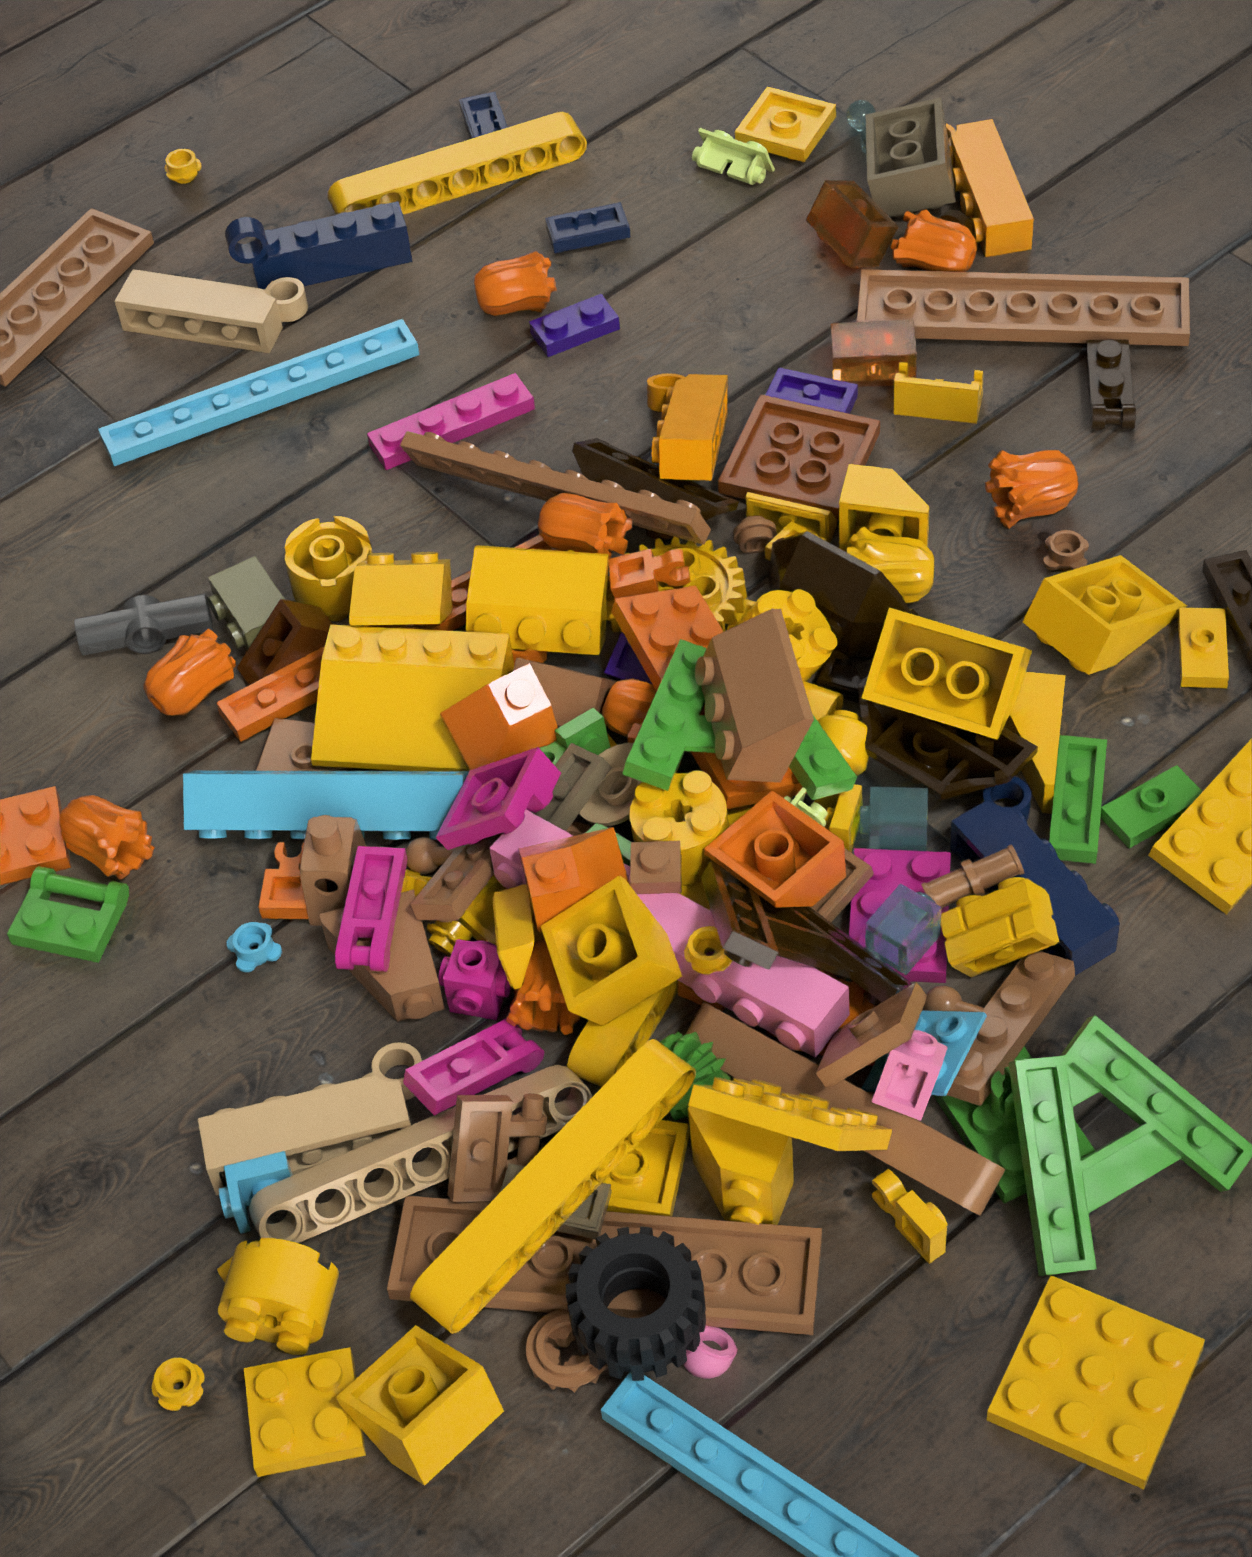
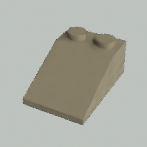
(909, 158)

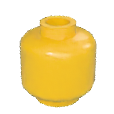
(848, 736)

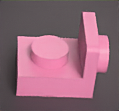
(910, 1075)

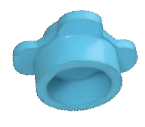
(249, 936)

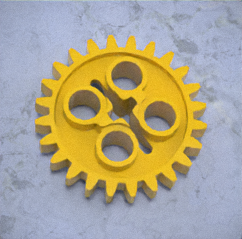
(710, 571)

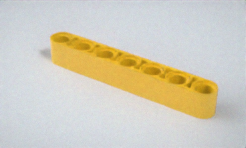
(464, 166)
(552, 1186)

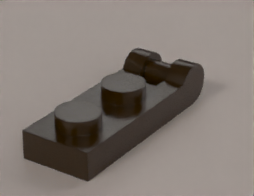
(1110, 384)

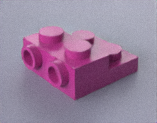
(497, 797)

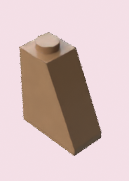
(411, 981)

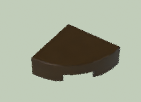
(840, 676)

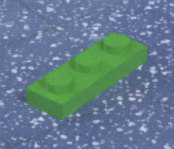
(1078, 798)

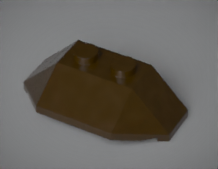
(605, 462)
(844, 589)
(939, 754)

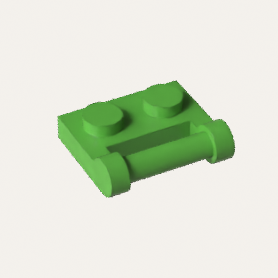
(67, 927)

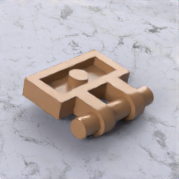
(482, 1143)

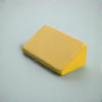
(782, 512)
(513, 932)

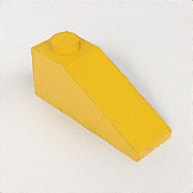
(1038, 720)

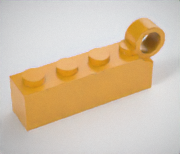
(989, 189)
(690, 424)

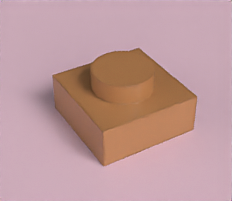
(656, 867)

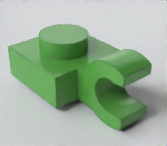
(584, 731)

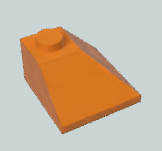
(501, 719)
(781, 854)
(569, 870)

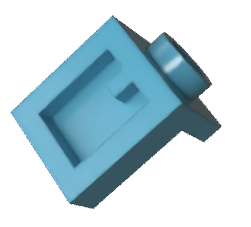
(248, 1178)

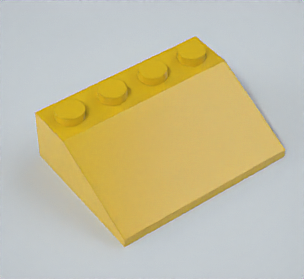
(387, 690)

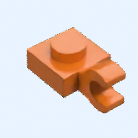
(641, 572)

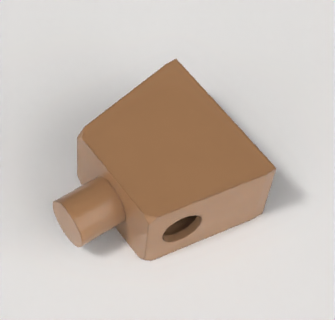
(328, 856)

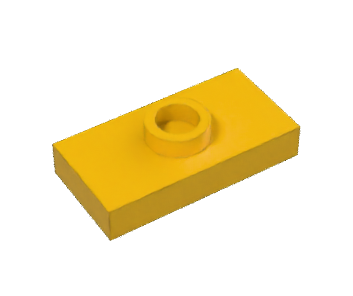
(1203, 647)

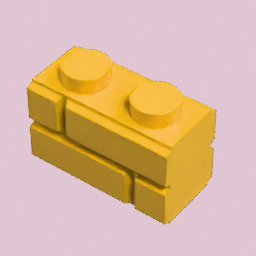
(998, 926)

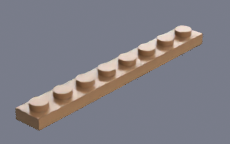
(541, 482)

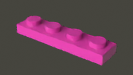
(455, 418)

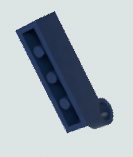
(323, 247)
(1083, 924)

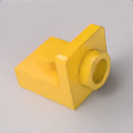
(843, 814)

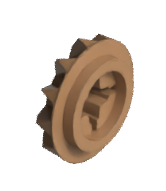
(545, 1358)

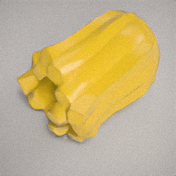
(901, 560)

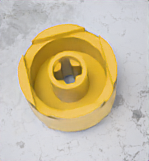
(323, 561)
(805, 624)
(688, 813)
(277, 1295)

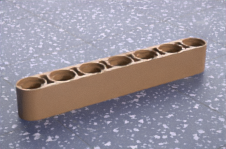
(913, 1145)

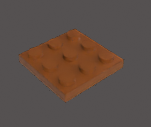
(797, 453)

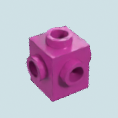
(474, 979)

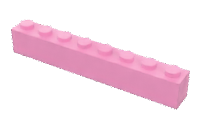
(787, 1000)

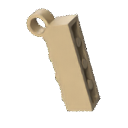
(209, 309)
(314, 1122)

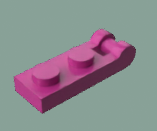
(371, 907)
(472, 1066)

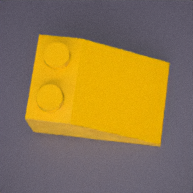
(1100, 612)

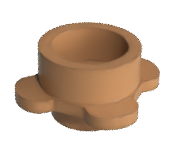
(1065, 551)

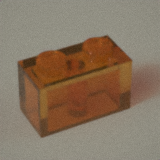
(851, 223)
(872, 351)

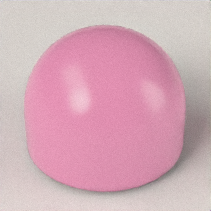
(709, 1362)

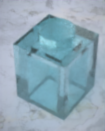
(896, 818)
(903, 928)

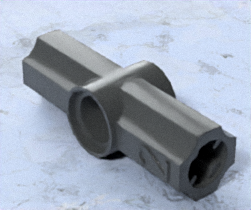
(143, 624)

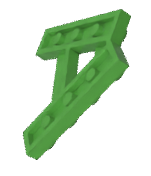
(676, 727)
(1068, 1188)

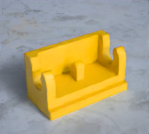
(937, 397)

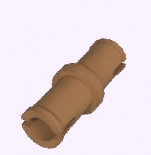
(974, 877)

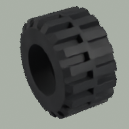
(629, 1264)

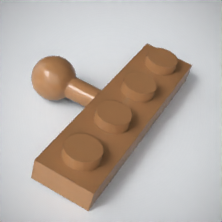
(456, 883)
(1010, 1020)

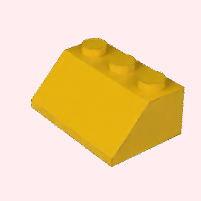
(539, 598)
(946, 673)

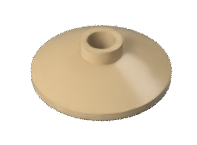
(614, 795)

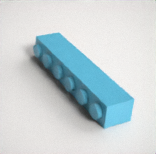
(288, 799)

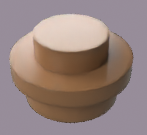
(754, 534)

